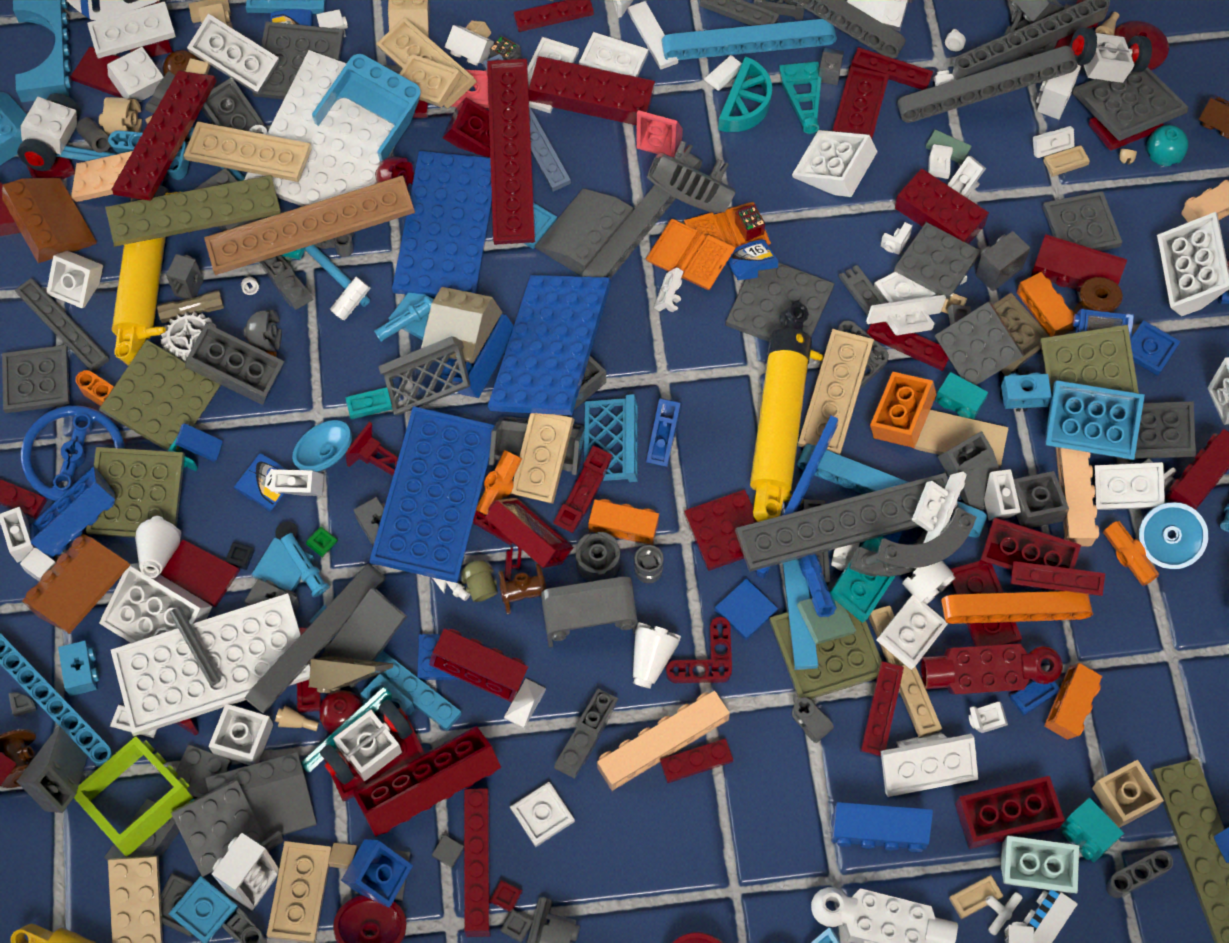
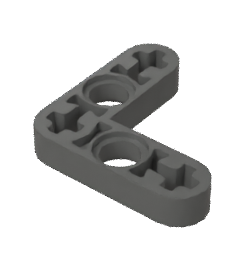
(873, 365)

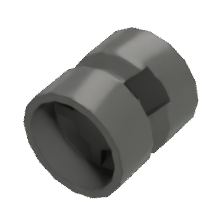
(648, 564)

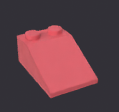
(658, 134)

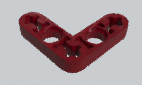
(716, 660)

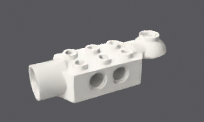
(881, 918)

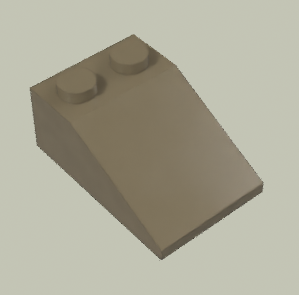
(333, 672)

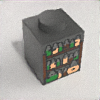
(507, 49)

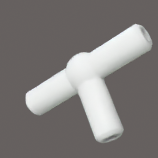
(1004, 912)

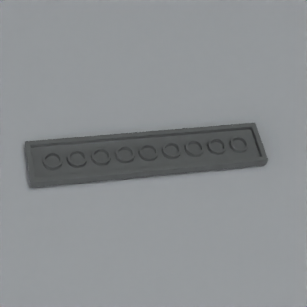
(833, 524)

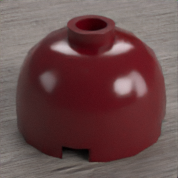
(395, 167)
(338, 708)

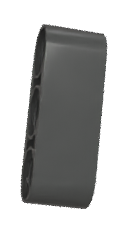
(1149, 869)

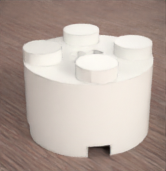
(927, 580)

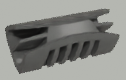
(690, 184)

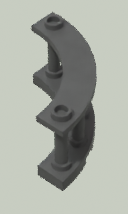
(898, 559)

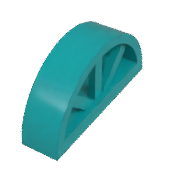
(748, 120)

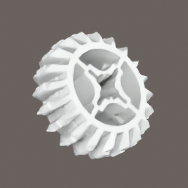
(179, 334)

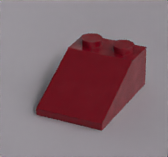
(469, 128)

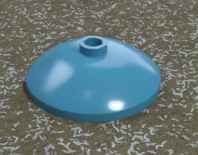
(322, 446)
(1187, 543)

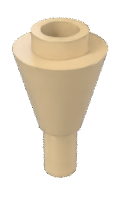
(1109, 25)
(291, 719)

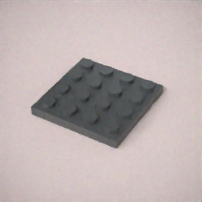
(291, 46)
(1131, 105)
(775, 289)

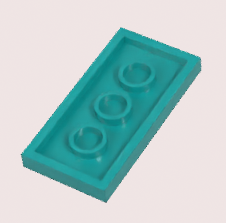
(859, 591)

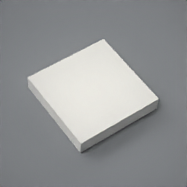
(542, 814)

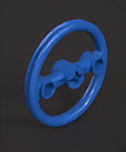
(75, 444)

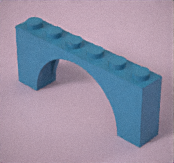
(53, 73)

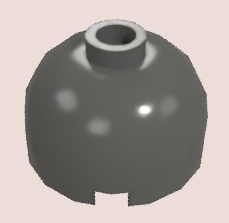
(263, 331)

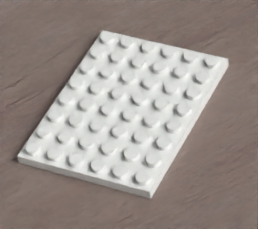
(342, 145)

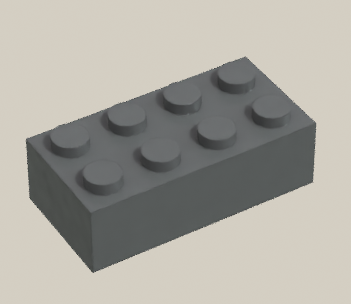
(234, 364)

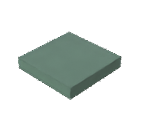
(826, 628)

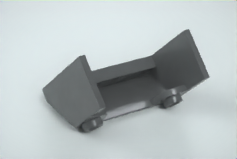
(510, 433)
(588, 606)

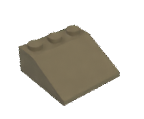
(464, 317)
(1022, 327)

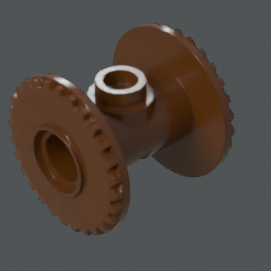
(1099, 295)
(521, 587)
(15, 746)

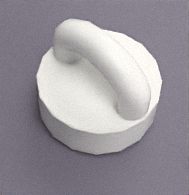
(955, 40)

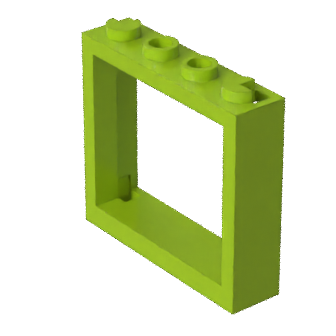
(152, 818)

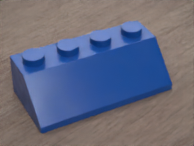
(485, 362)
(72, 513)
(881, 826)

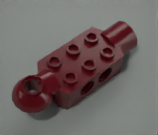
(989, 668)

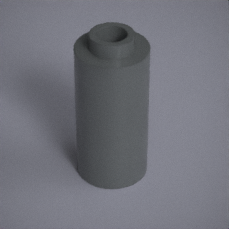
(93, 134)

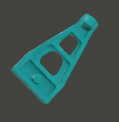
(803, 74)

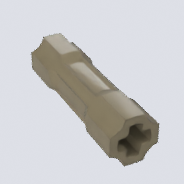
(204, 303)

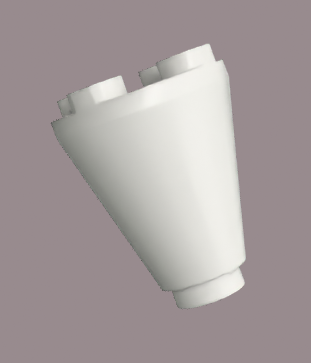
(155, 545)
(652, 653)

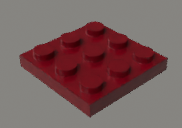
(715, 526)

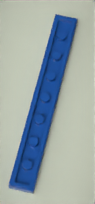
(808, 474)

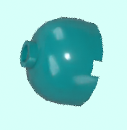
(1167, 145)

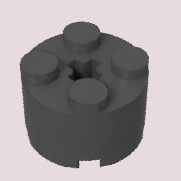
(588, 553)
(559, 930)

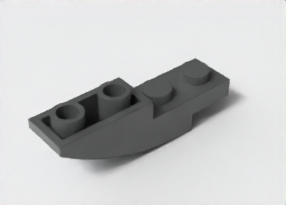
(286, 282)
(586, 733)

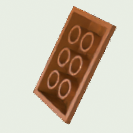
(46, 217)
(75, 583)

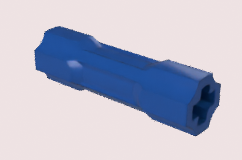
(822, 598)

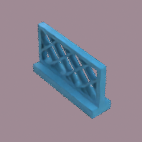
(629, 435)

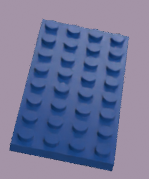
(449, 227)
(550, 345)
(433, 495)

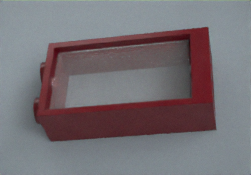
(529, 532)

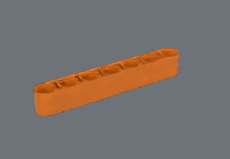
(1016, 607)

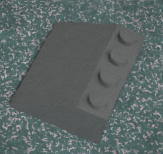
(584, 229)
(274, 792)

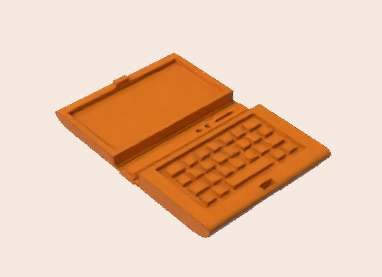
(723, 227)
(692, 252)

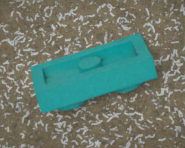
(368, 403)

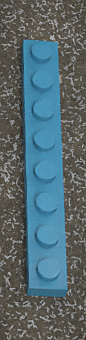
(415, 690)

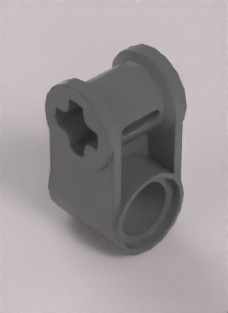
(814, 722)
(243, 928)

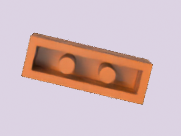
(1046, 305)
(624, 521)
(1073, 701)

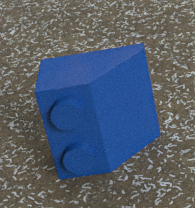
(377, 872)

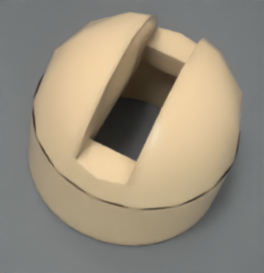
(1127, 155)

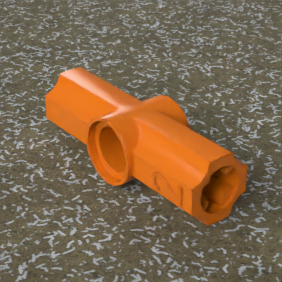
(499, 482)
(1131, 553)

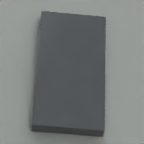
(367, 629)

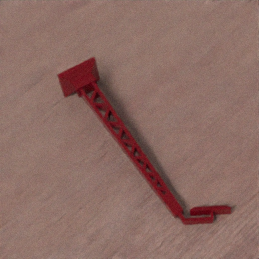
(365, 449)

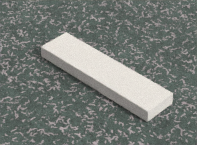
(651, 33)

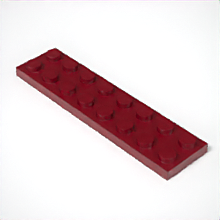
(163, 136)

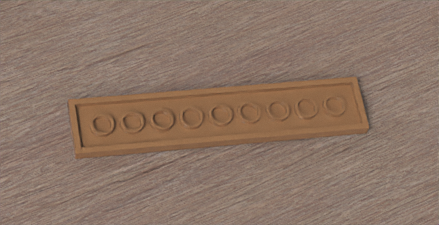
(309, 225)

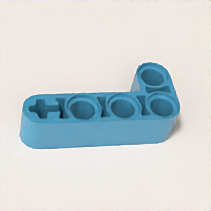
(126, 141)

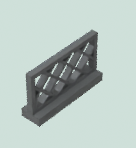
(421, 358)

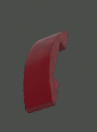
(584, 490)

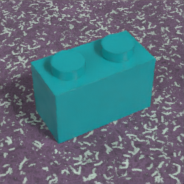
(961, 396)

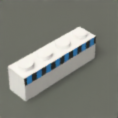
(1050, 915)

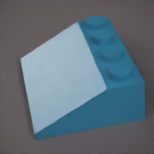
(1094, 419)

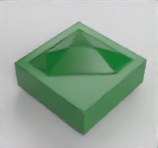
(321, 542)

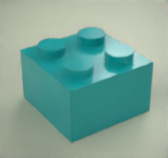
(1091, 830)

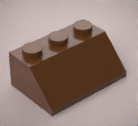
(1216, 115)

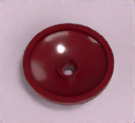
(1159, 42)
(367, 917)

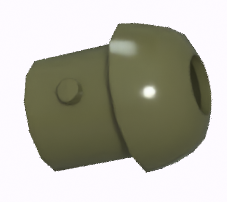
(479, 580)

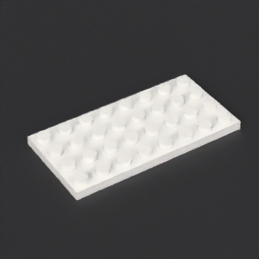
(167, 685)

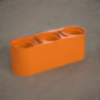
(95, 388)

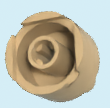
(120, 115)

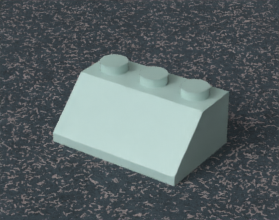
(1040, 864)

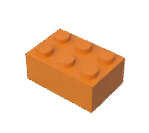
(903, 409)

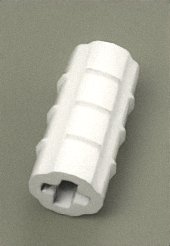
(350, 298)

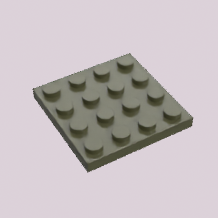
(1092, 359)
(158, 396)
(143, 485)
(840, 661)

